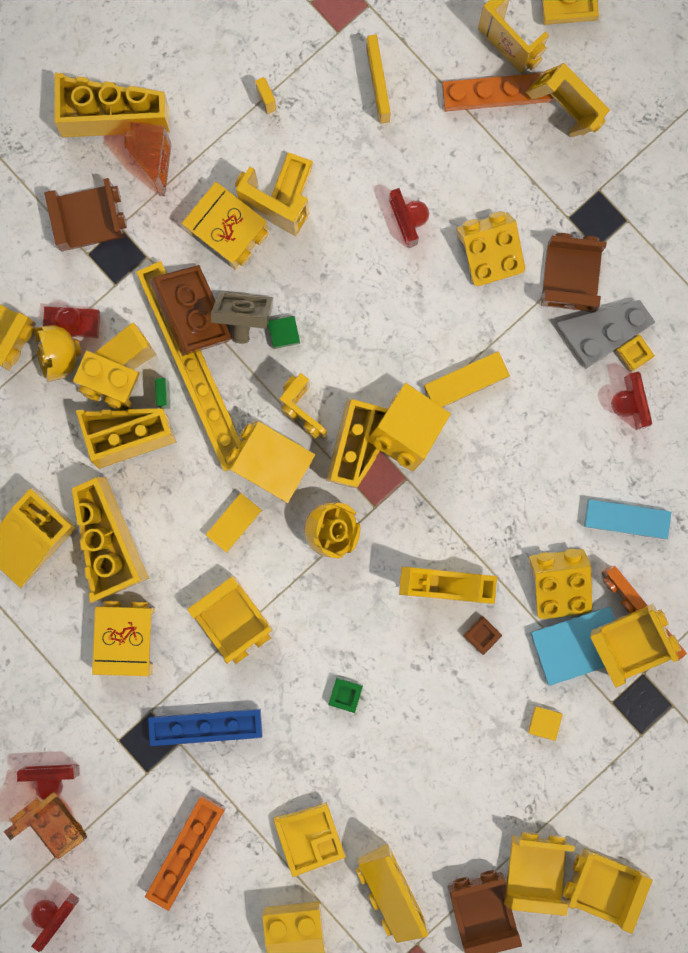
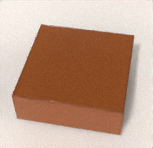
(482, 635)

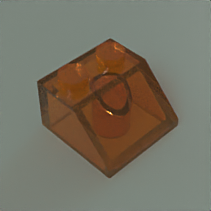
(151, 152)

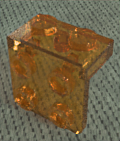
(51, 823)

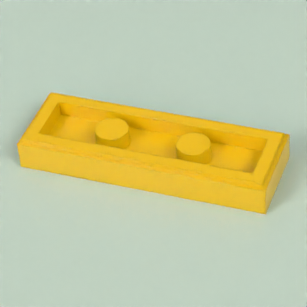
(378, 78)
(467, 380)

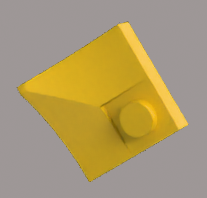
(309, 839)

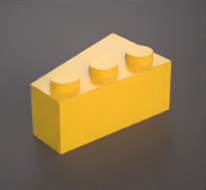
(124, 434)
(352, 451)

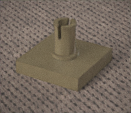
(242, 312)

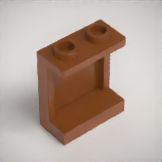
(482, 916)

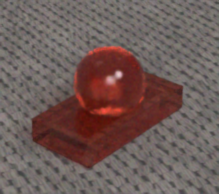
(408, 216)
(76, 321)
(633, 401)
(48, 777)
(50, 918)

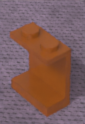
(86, 216)
(572, 272)

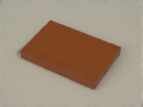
(188, 308)

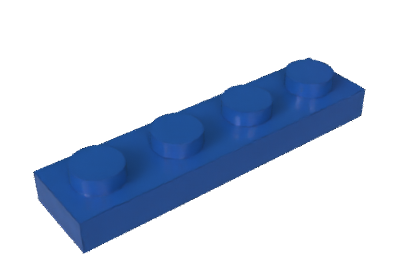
(205, 727)

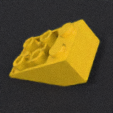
(31, 536)

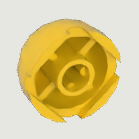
(56, 352)
(332, 530)

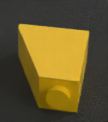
(128, 348)

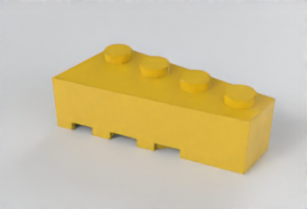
(105, 109)
(106, 541)

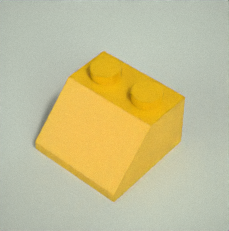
(294, 928)

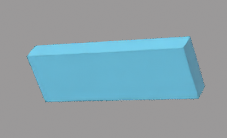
(627, 519)

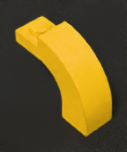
(447, 585)

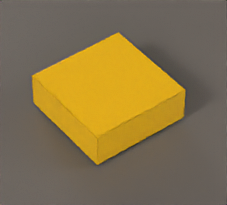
(266, 95)
(635, 353)
(545, 723)

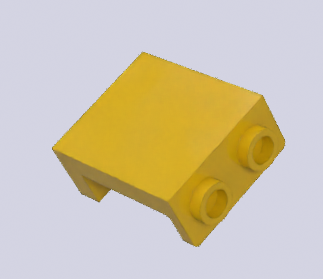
(573, 97)
(287, 218)
(409, 427)
(270, 460)
(231, 620)
(635, 643)
(607, 889)

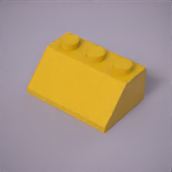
(392, 895)

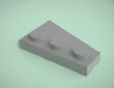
(603, 331)

